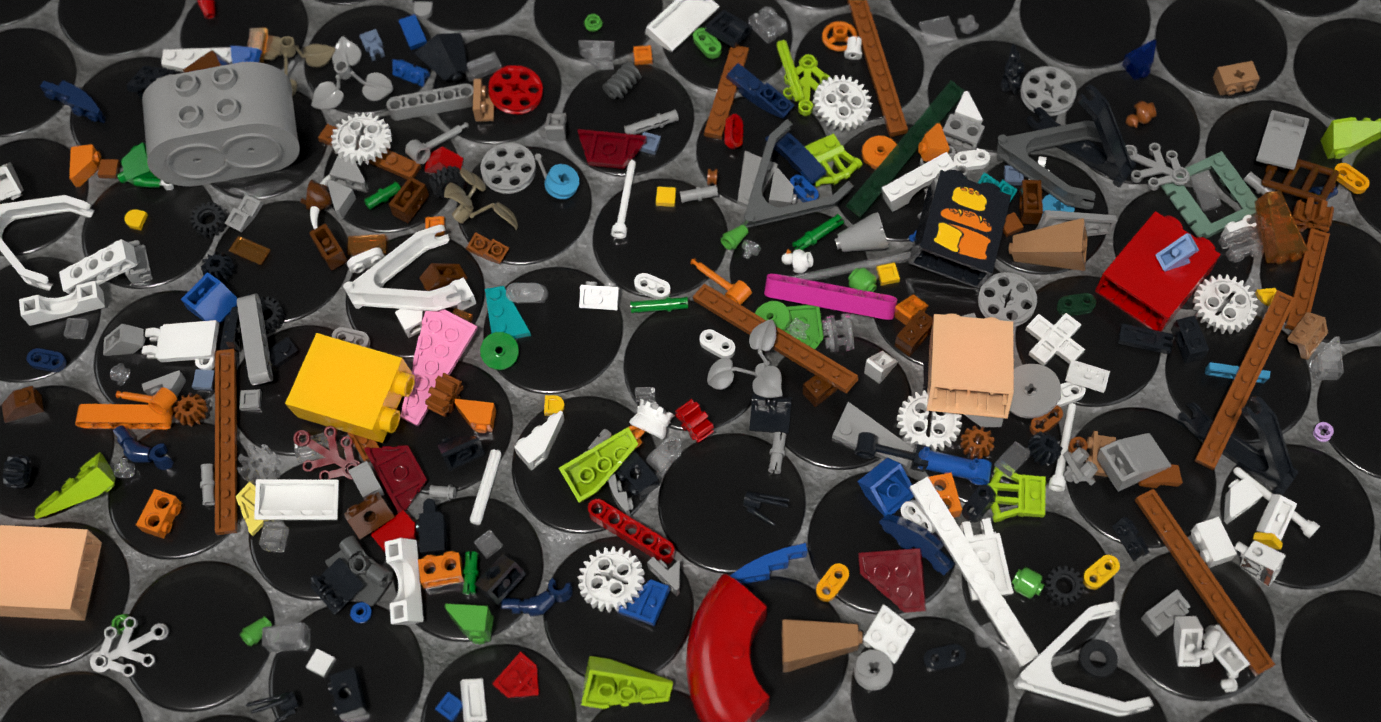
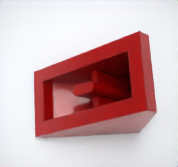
(443, 158)

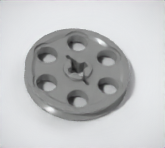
(1053, 85)
(502, 172)
(1000, 295)

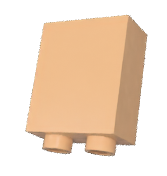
(970, 366)
(46, 572)

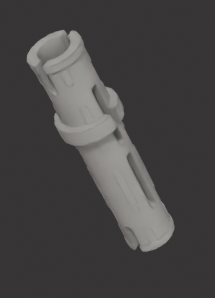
(654, 122)

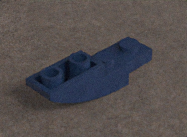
(759, 93)
(74, 97)
(799, 157)
(913, 535)

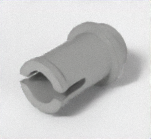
(442, 492)

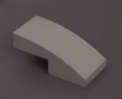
(246, 212)

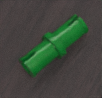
(382, 195)
(470, 573)

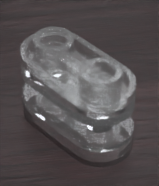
(768, 24)
(1239, 252)
(526, 293)
(832, 341)

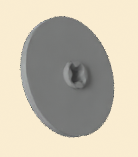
(1045, 394)

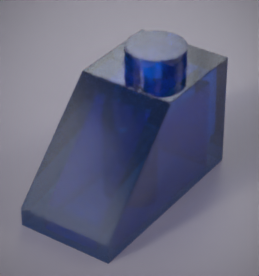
(1140, 60)

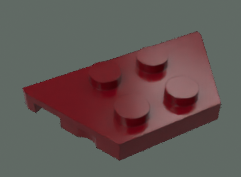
(610, 148)
(398, 473)

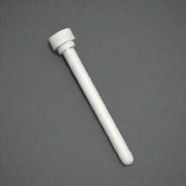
(619, 229)
(1057, 481)
(1307, 526)

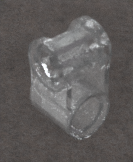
(662, 456)

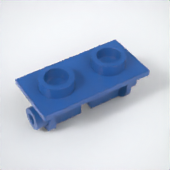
(409, 72)

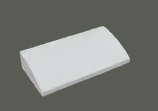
(679, 22)
(296, 499)

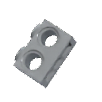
(961, 135)

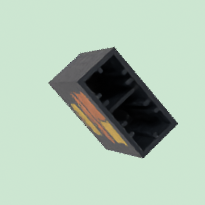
(960, 228)

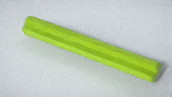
(790, 70)

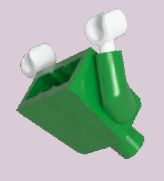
(137, 170)

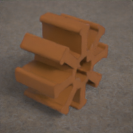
(1313, 215)
(444, 394)

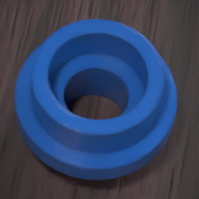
(361, 618)

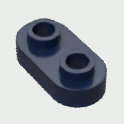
(47, 361)

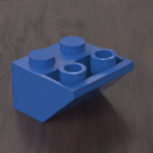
(210, 299)

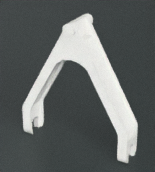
(34, 208)
(368, 288)
(1040, 678)

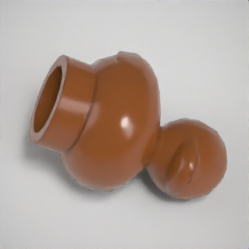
(1145, 112)

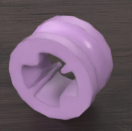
(1329, 431)

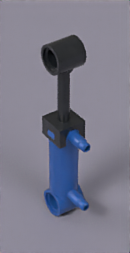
(923, 459)

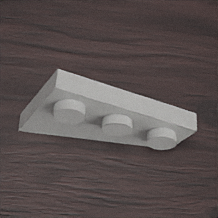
(749, 172)

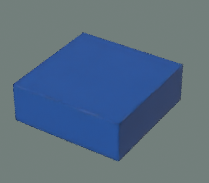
(450, 707)

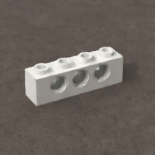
(99, 266)

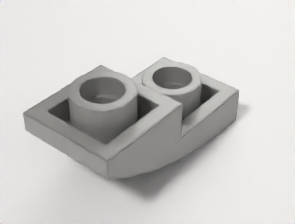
(620, 498)

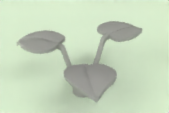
(347, 53)
(767, 378)

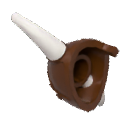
(317, 198)

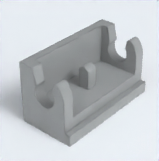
(142, 270)
(1164, 613)

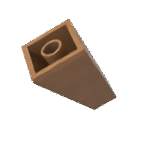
(1053, 246)
(815, 642)

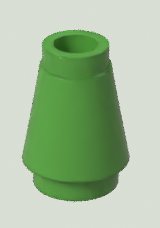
(733, 237)
(253, 632)

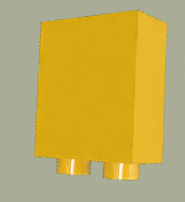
(350, 388)

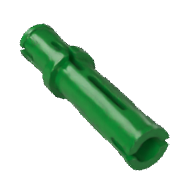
(812, 236)
(658, 305)

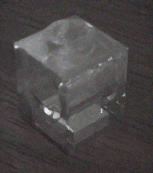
(274, 536)

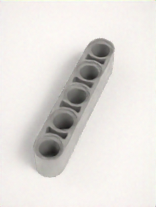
(439, 100)
(254, 339)

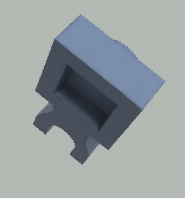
(372, 43)

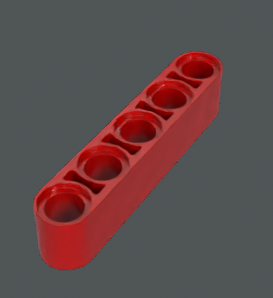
(625, 523)

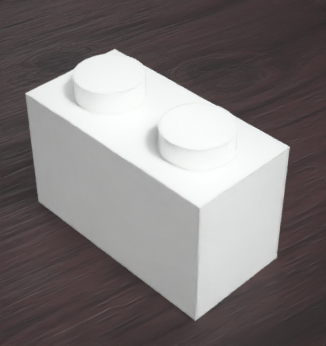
(1213, 542)

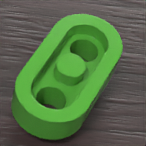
(708, 44)

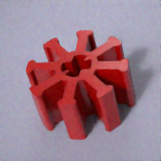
(694, 421)

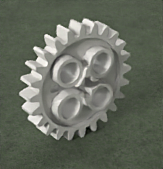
(842, 103)
(362, 132)
(1209, 293)
(909, 418)
(604, 595)

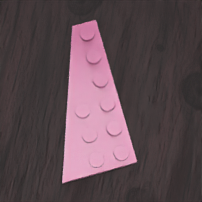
(437, 352)

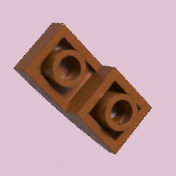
(487, 249)
(1169, 476)

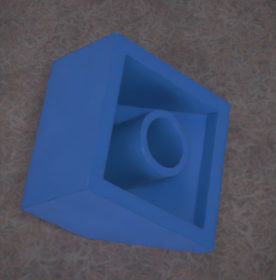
(887, 486)

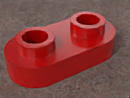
(733, 131)

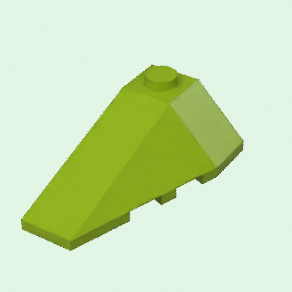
(1349, 135)
(593, 468)
(90, 482)
(616, 683)

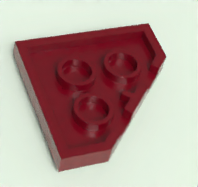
(897, 576)

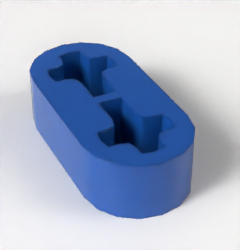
(806, 188)

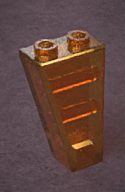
(1278, 229)

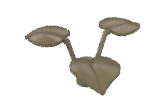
(315, 54)
(465, 208)

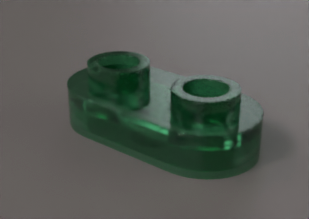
(1077, 304)

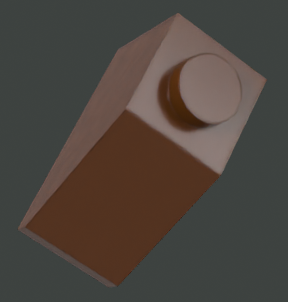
(441, 275)
(22, 403)

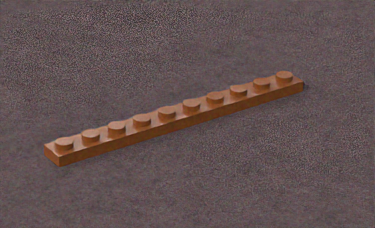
(878, 67)
(784, 343)
(1244, 380)
(225, 442)
(1204, 582)

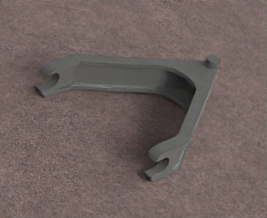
(1015, 152)
(761, 212)

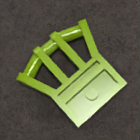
(829, 150)
(1030, 495)

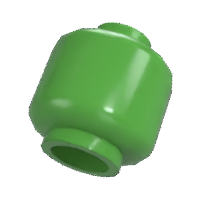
(862, 280)
(1027, 582)

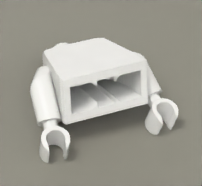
(1225, 650)

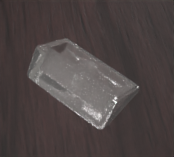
(306, 453)

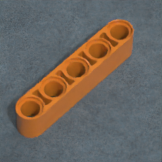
(114, 415)

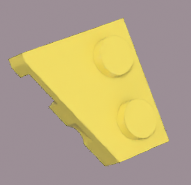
(246, 501)

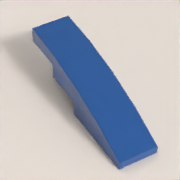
(760, 568)

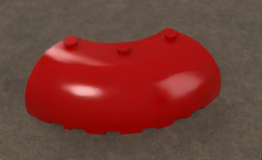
(719, 657)

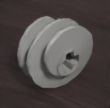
(878, 679)

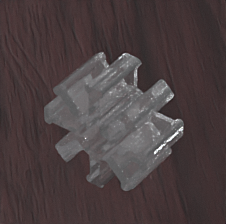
(264, 458)

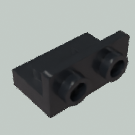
(231, 333)

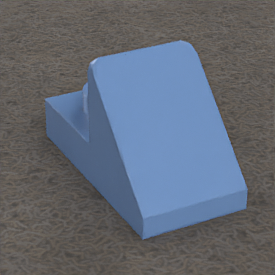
(1177, 253)

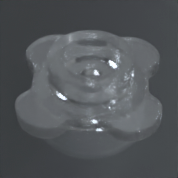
(970, 27)
(119, 374)

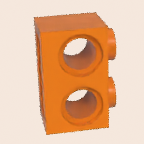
(949, 494)
(154, 512)
(441, 575)

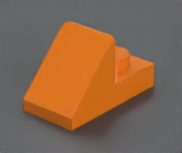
(908, 308)

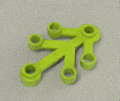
(806, 82)

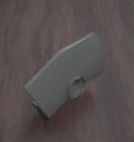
(372, 575)

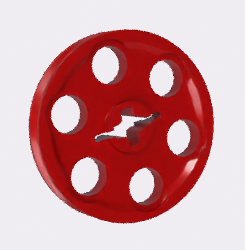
(518, 95)

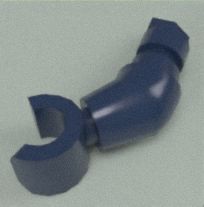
(138, 453)
(541, 603)

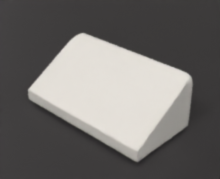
(1276, 515)

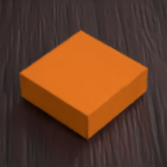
(642, 55)
(433, 221)

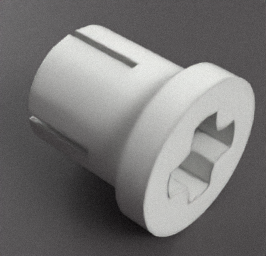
(853, 48)

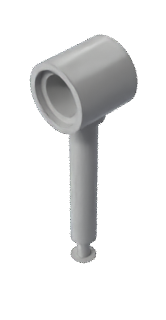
(421, 152)

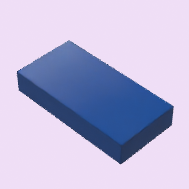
(412, 32)

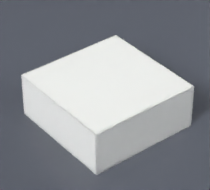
(321, 663)

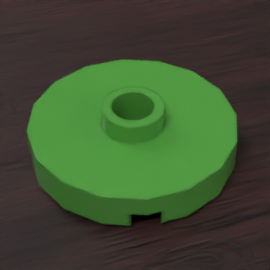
(777, 310)

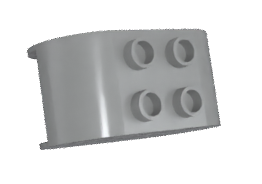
(210, 118)

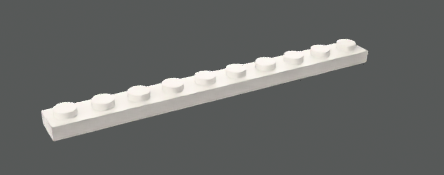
(974, 572)

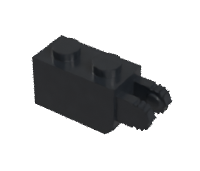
(431, 530)

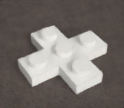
(1054, 339)

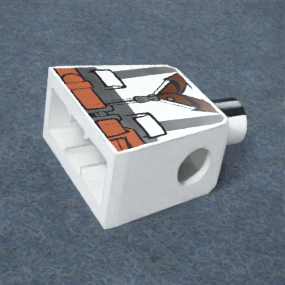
(1260, 561)

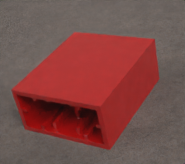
(1141, 285)

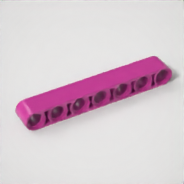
(830, 296)

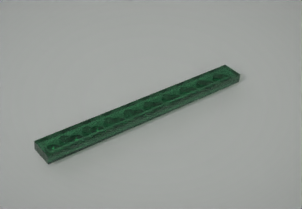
(904, 149)

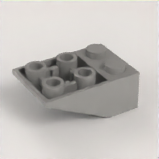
(1282, 139)
(1132, 460)

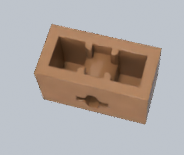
(1236, 78)

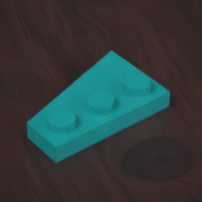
(503, 314)

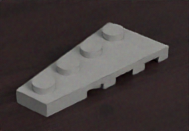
(1095, 223)
(855, 421)

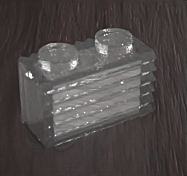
(286, 637)

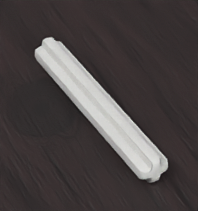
(485, 487)

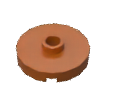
(870, 150)

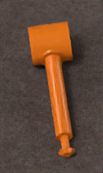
(737, 292)
(159, 403)

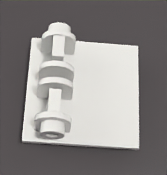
(888, 633)

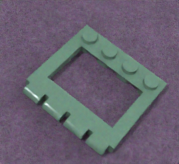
(1228, 177)

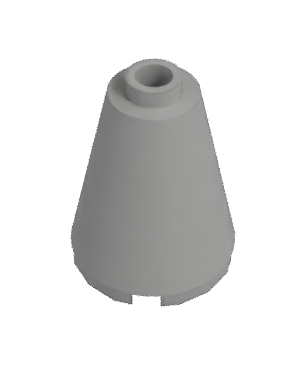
(863, 235)

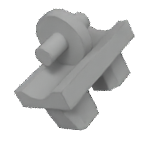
(1077, 470)

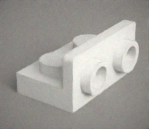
(1087, 376)

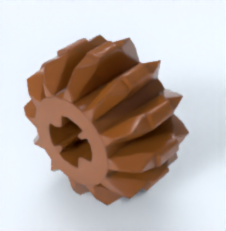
(190, 409)
(976, 449)

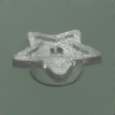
(801, 326)

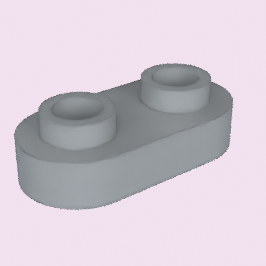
(352, 336)

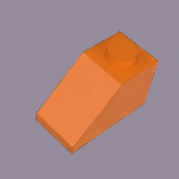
(933, 143)
(83, 163)
(477, 414)

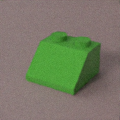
(473, 621)

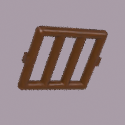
(1304, 191)

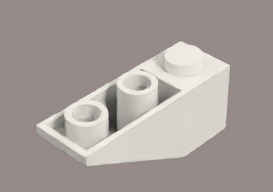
(538, 444)

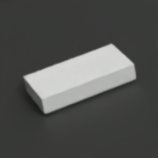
(473, 700)

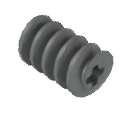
(621, 80)

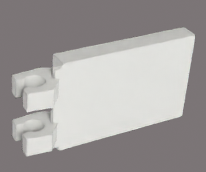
(183, 341)
(991, 554)

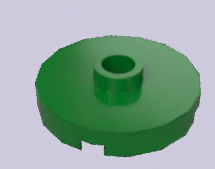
(506, 358)

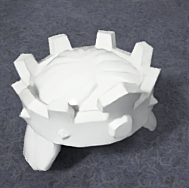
(652, 418)

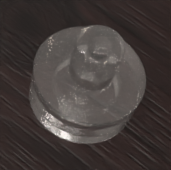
(750, 248)
(124, 469)

